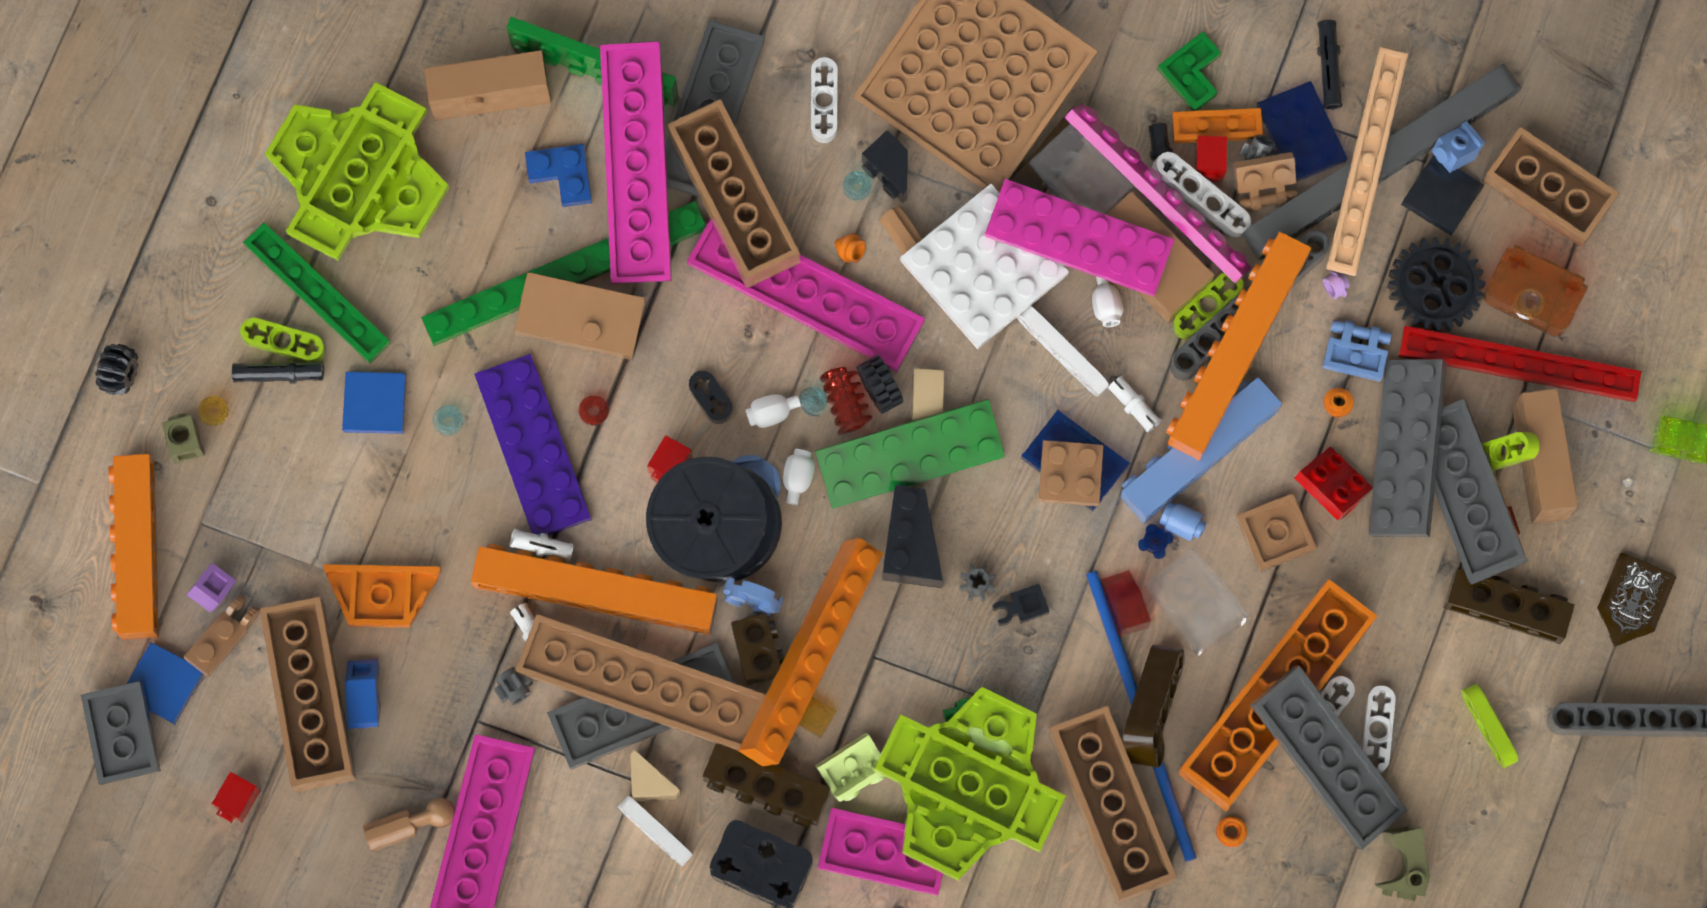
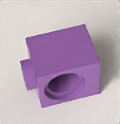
(211, 587)

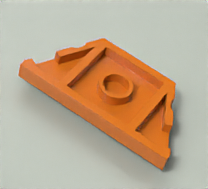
(381, 592)

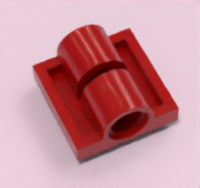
(1333, 483)

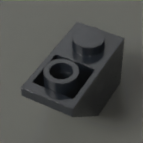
(889, 163)

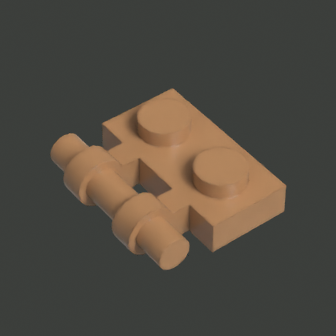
(1263, 174)

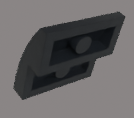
(1442, 196)

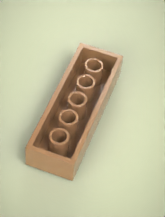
(733, 193)
(307, 694)
(1112, 804)

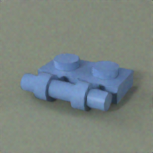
(1357, 358)

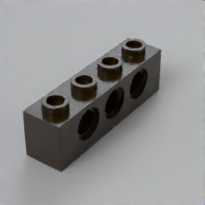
(1557, 608)
(726, 759)

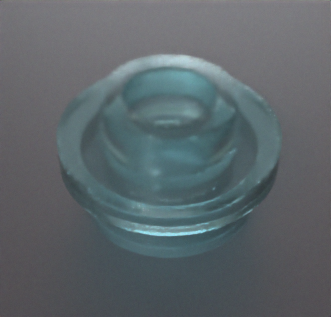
(857, 177)
(813, 401)
(441, 414)

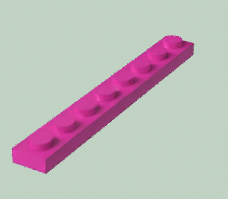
(1166, 199)

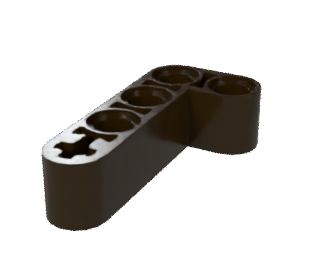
(1152, 705)

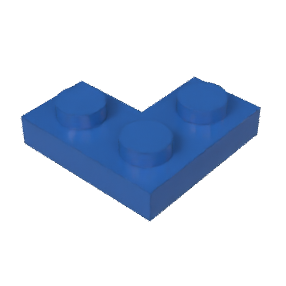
(565, 165)

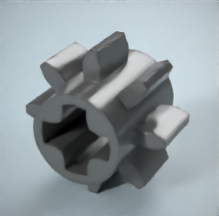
(1258, 147)
(972, 576)
(512, 686)

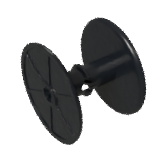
(713, 519)

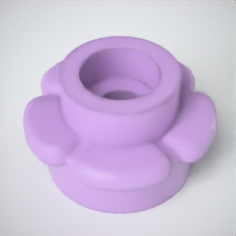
(1336, 285)

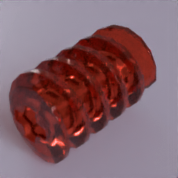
(845, 399)

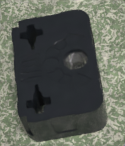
(760, 875)

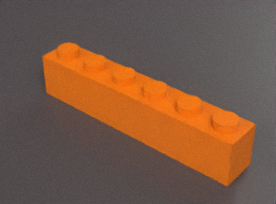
(134, 547)

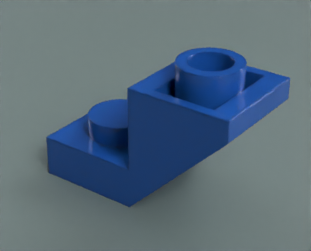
(362, 694)

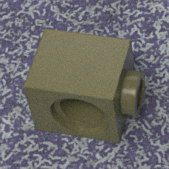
(184, 450)

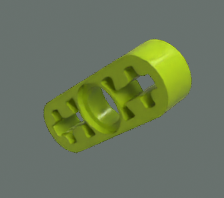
(1186, 313)
(259, 341)
(1513, 453)
(1489, 726)

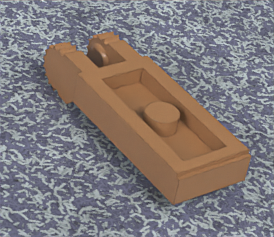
(221, 637)

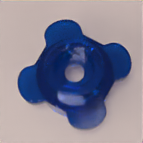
(1161, 535)

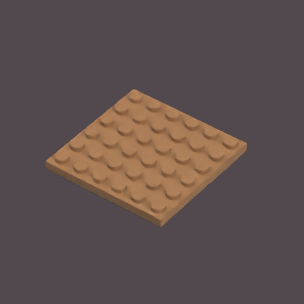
(976, 82)

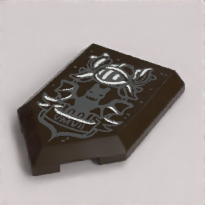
(1634, 598)

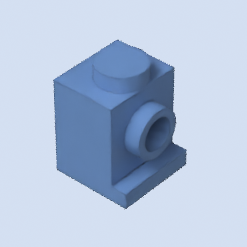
(1458, 147)

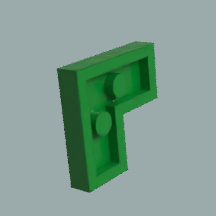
(1184, 70)

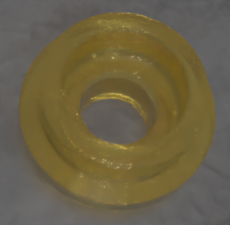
(208, 403)

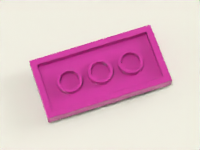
(873, 852)

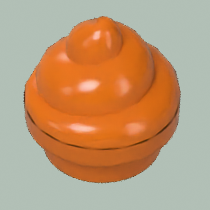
(850, 248)

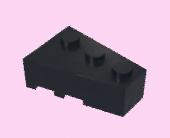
(911, 543)

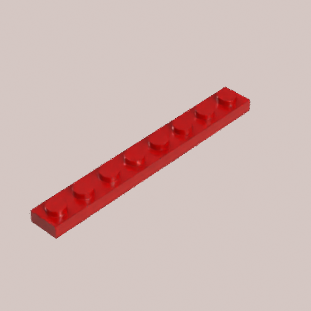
(1521, 364)

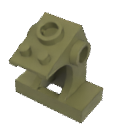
(1410, 844)

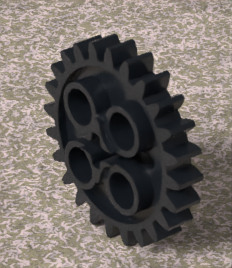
(1459, 272)

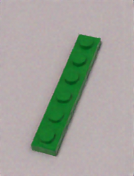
(316, 293)

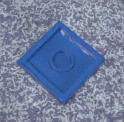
(374, 402)
(166, 682)

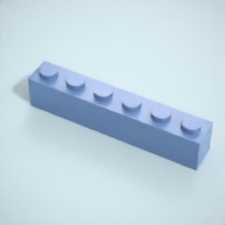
(1177, 471)

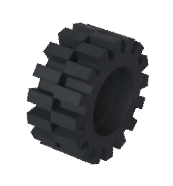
(879, 384)

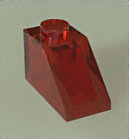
(1126, 603)

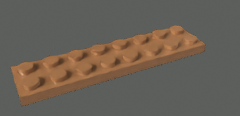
(638, 682)

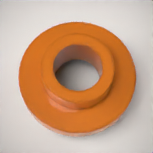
(1334, 410)
(1238, 824)

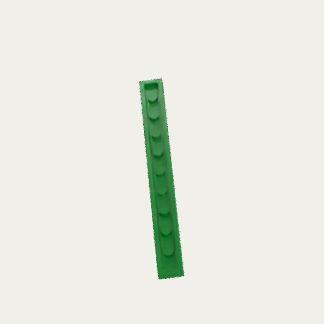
(575, 267)

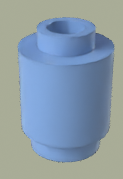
(1183, 521)

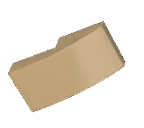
(927, 393)

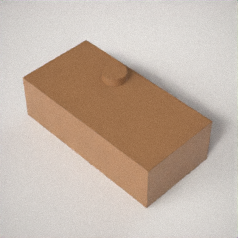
(487, 85)
(1551, 186)
(1183, 273)
(579, 316)
(1549, 474)

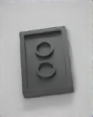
(120, 733)

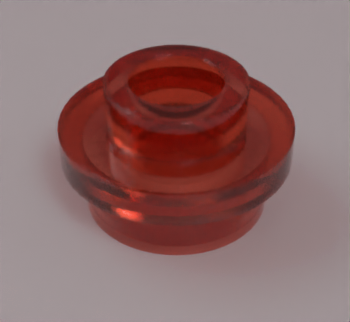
(593, 401)

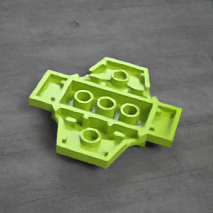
(356, 171)
(969, 783)

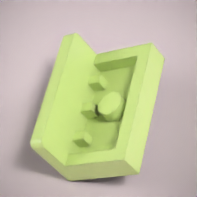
(851, 768)

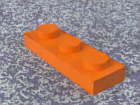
(1230, 123)

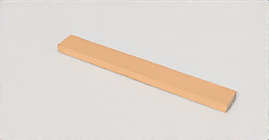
(1367, 161)

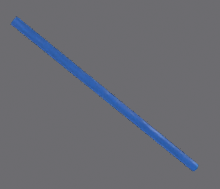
(1131, 687)

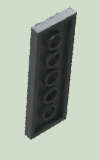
(719, 72)
(1407, 448)
(1473, 499)
(596, 730)
(1328, 757)

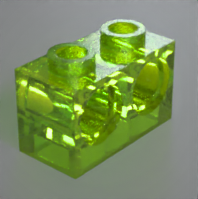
(1680, 439)

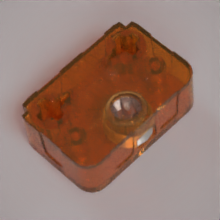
(1542, 284)

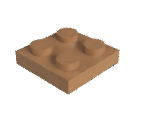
(1070, 473)
(1276, 532)

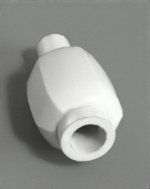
(1107, 303)
(771, 410)
(798, 474)

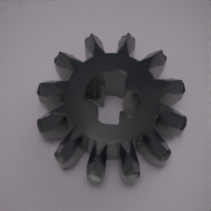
(116, 369)

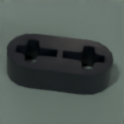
(705, 401)

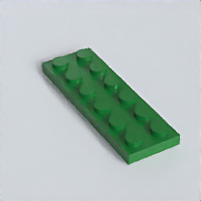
(574, 55)
(909, 453)

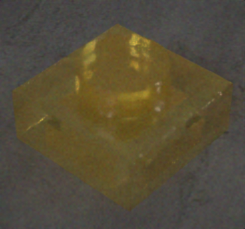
(817, 717)

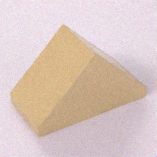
(649, 783)

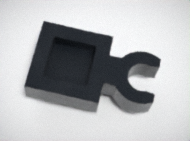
(1025, 604)

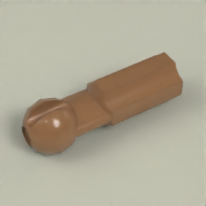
(900, 229)
(405, 825)

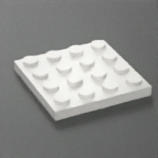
(976, 277)

